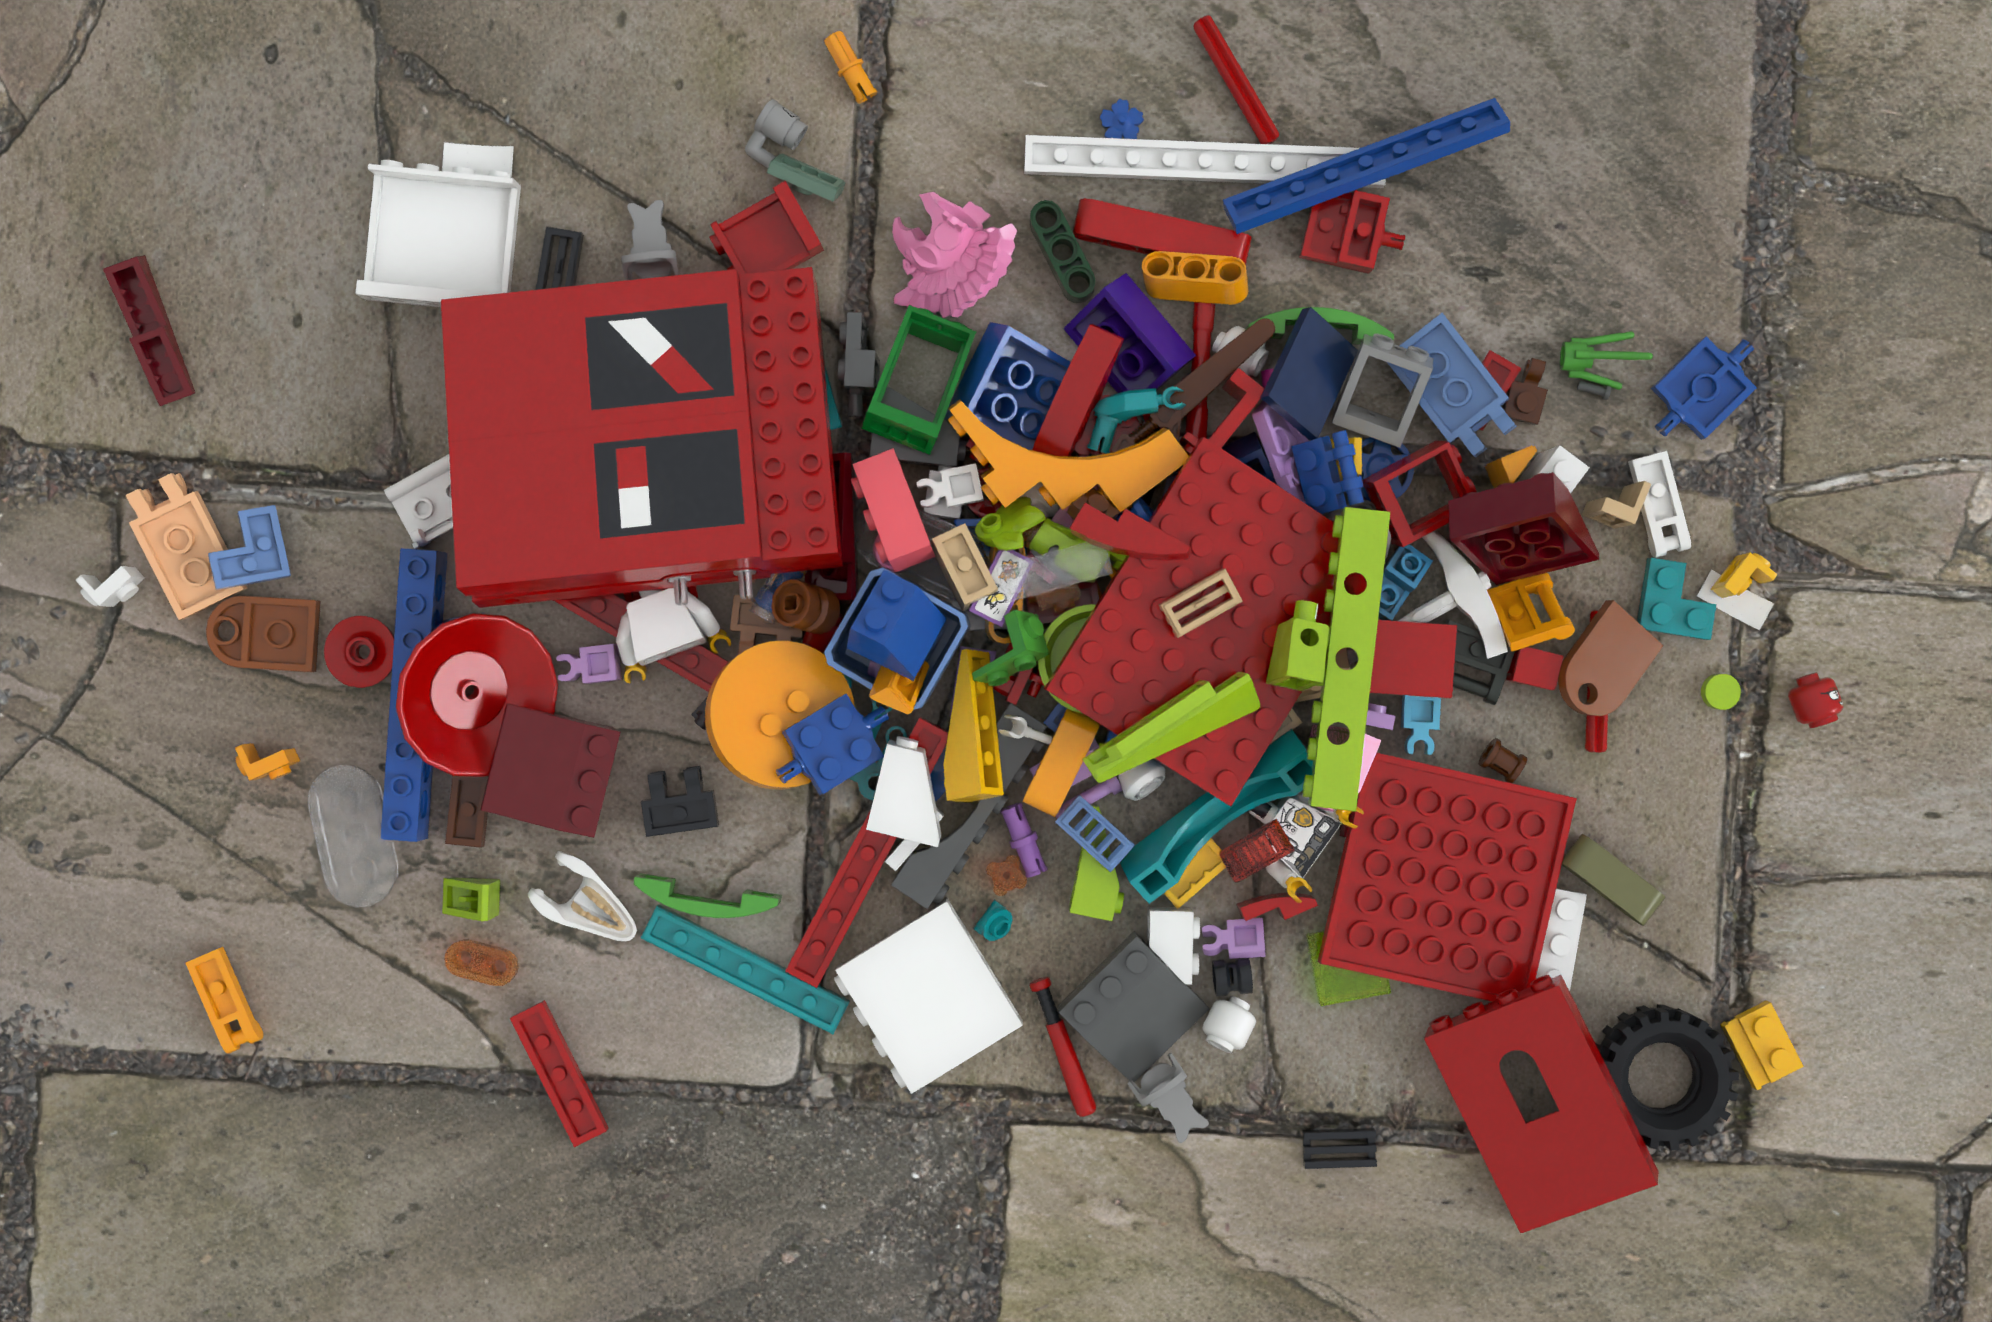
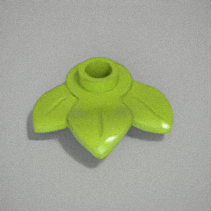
(1007, 524)

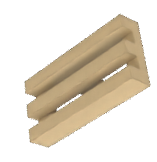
(1172, 618)

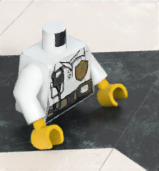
(1308, 832)

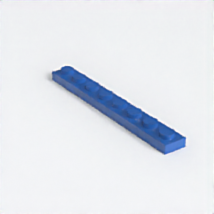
(1366, 165)

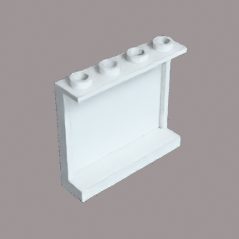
(439, 234)
(928, 997)

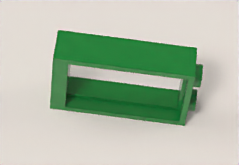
(902, 426)

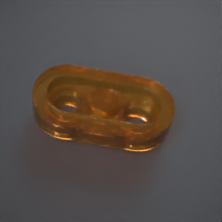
(482, 962)

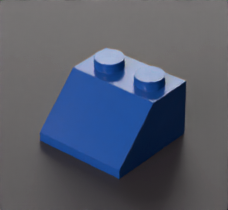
(896, 626)

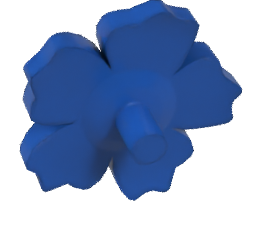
(1121, 121)

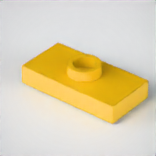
(1197, 874)

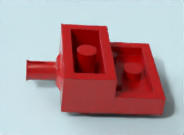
(1349, 231)

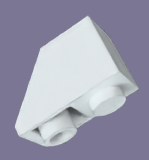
(1171, 939)

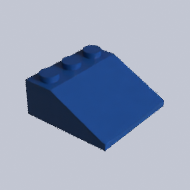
(1010, 384)

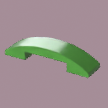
(1336, 318)
(662, 890)

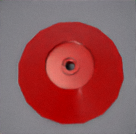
(478, 650)

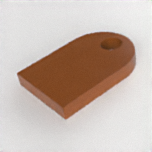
(267, 633)
(1608, 660)

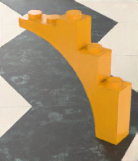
(1119, 475)

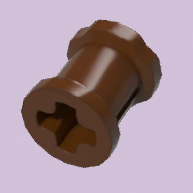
(1502, 760)

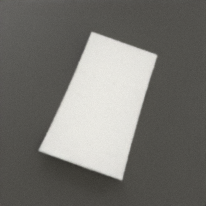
(478, 158)
(1745, 607)

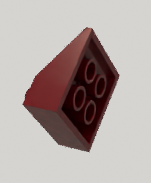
(1521, 529)
(550, 770)

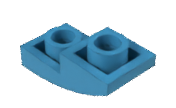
(1400, 578)

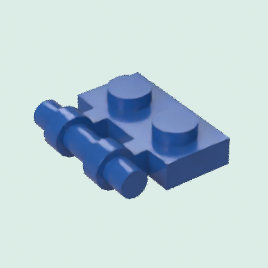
(1320, 474)

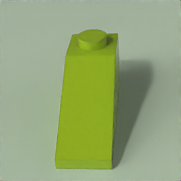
(1094, 887)

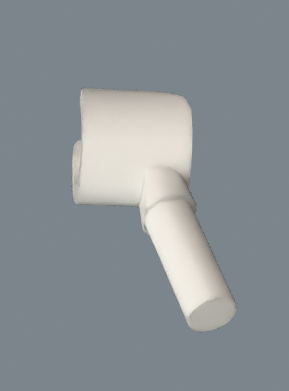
(1021, 729)

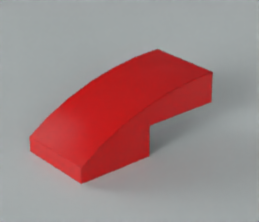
(1282, 901)

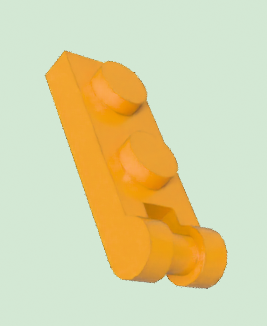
(224, 1000)

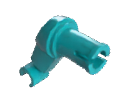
(1124, 406)

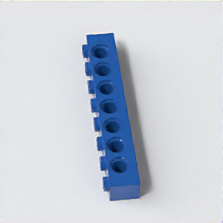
(406, 774)

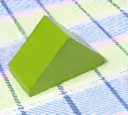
(471, 898)

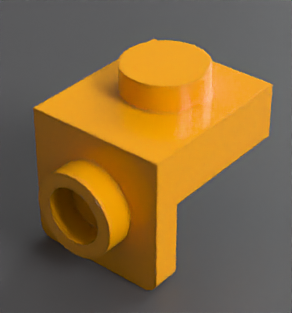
(273, 765)

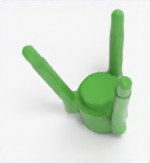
(1578, 355)

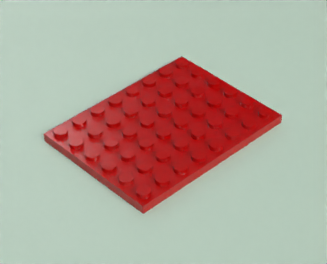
(1127, 651)

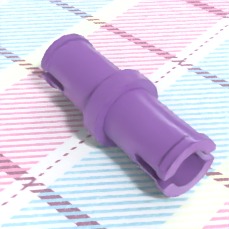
(1023, 840)

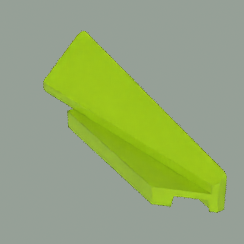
(1174, 724)

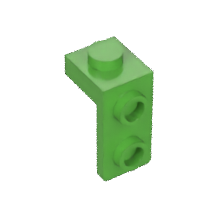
(1028, 647)

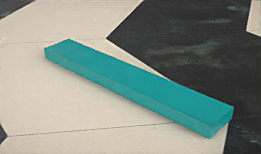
(744, 969)

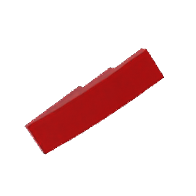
(1078, 392)

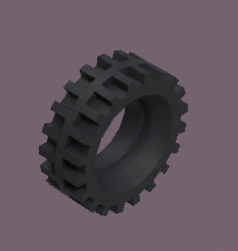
(1710, 1073)

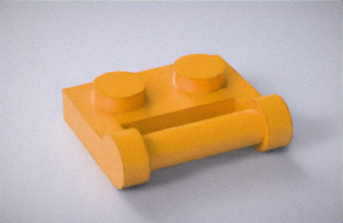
(1519, 617)

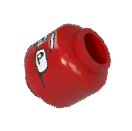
(1815, 700)

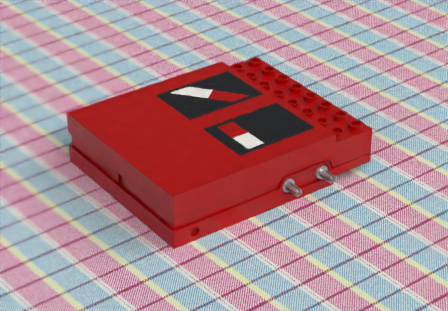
(639, 436)

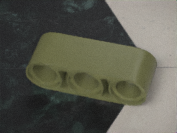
(1612, 880)

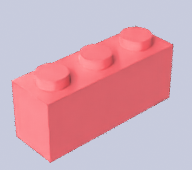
(892, 511)

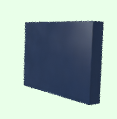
(1309, 373)

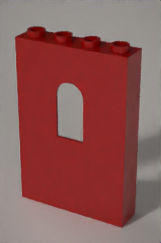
(1560, 1160)

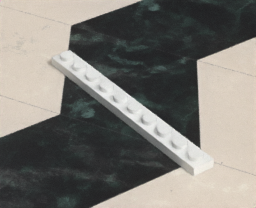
(1172, 159)

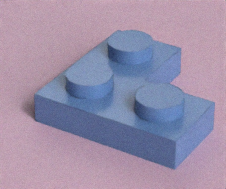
(260, 559)

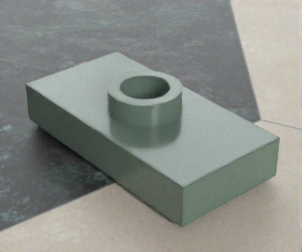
(806, 178)

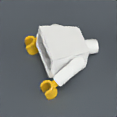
(660, 628)

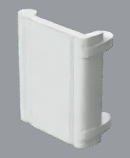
(424, 502)

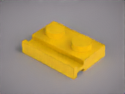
(1761, 1045)

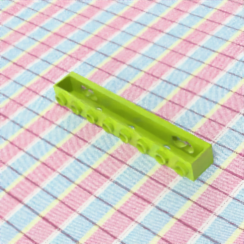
(1354, 626)

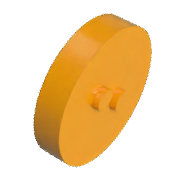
(759, 699)

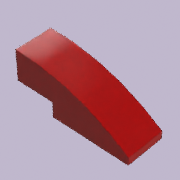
(1127, 536)

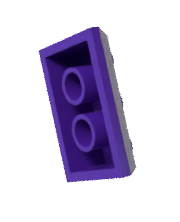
(1150, 347)

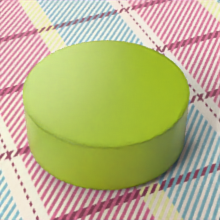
(1720, 691)

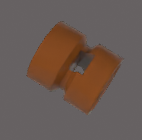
(805, 606)

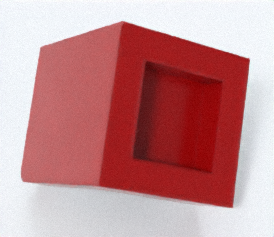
(1535, 668)

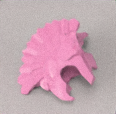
(955, 260)

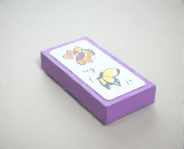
(993, 606)

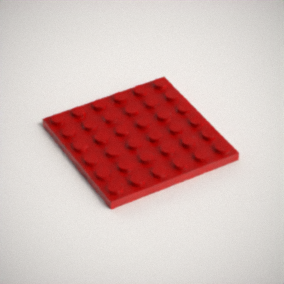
(1446, 879)

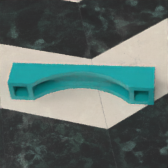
(1163, 855)

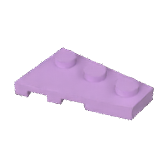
(1277, 438)

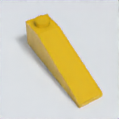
(972, 744)

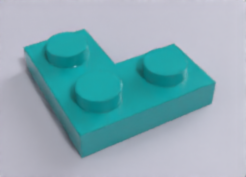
(1662, 606)

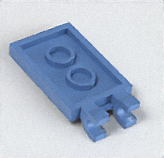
(1460, 389)

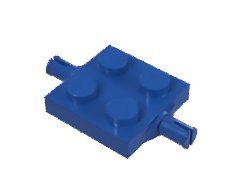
(1704, 387)
(832, 744)

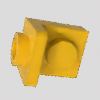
(1738, 573)

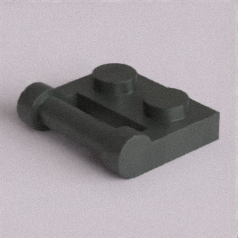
(1472, 653)

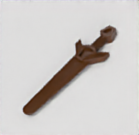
(1202, 382)

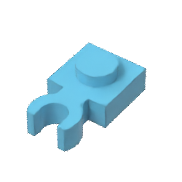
(1420, 715)

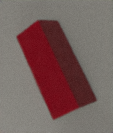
(845, 579)

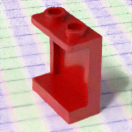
(767, 235)
(1247, 394)
(1414, 659)

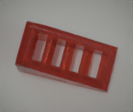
(1255, 851)

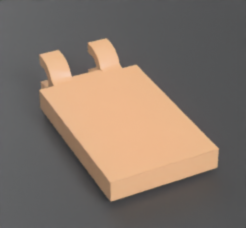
(177, 545)

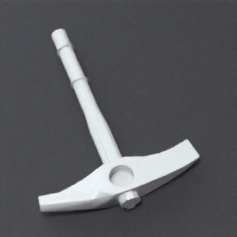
(1465, 591)

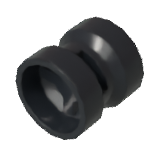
(1240, 976)

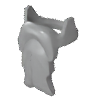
(651, 252)
(1165, 1089)

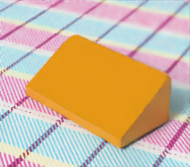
(1510, 466)
(896, 690)

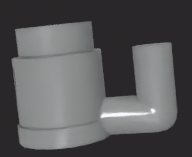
(778, 125)

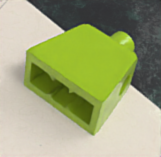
(1299, 650)

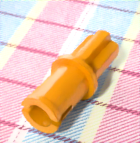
(849, 66)

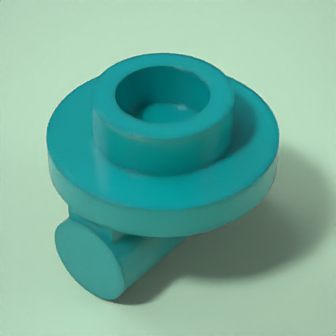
(994, 922)

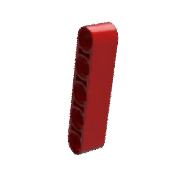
(1152, 232)

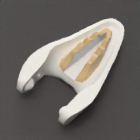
(591, 907)

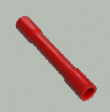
(1202, 327)

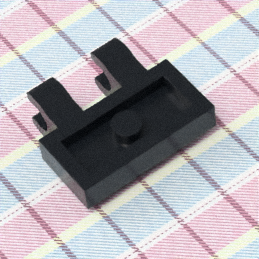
(678, 812)

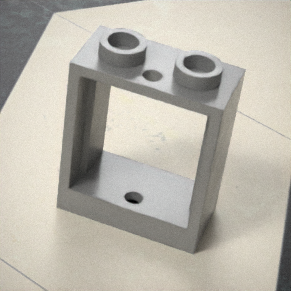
(1370, 422)

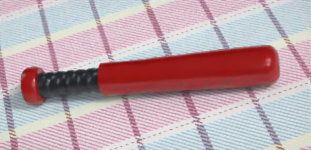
(1068, 1061)

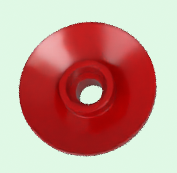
(343, 655)

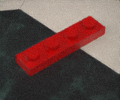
(559, 1073)

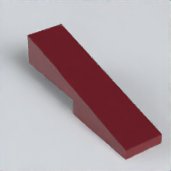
(150, 328)

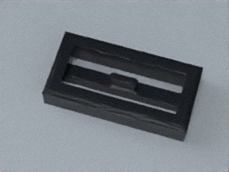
(564, 235)
(1340, 1162)

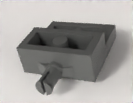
(860, 367)

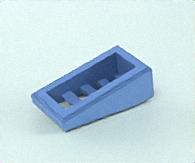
(1117, 855)

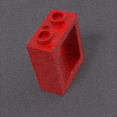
(1384, 499)

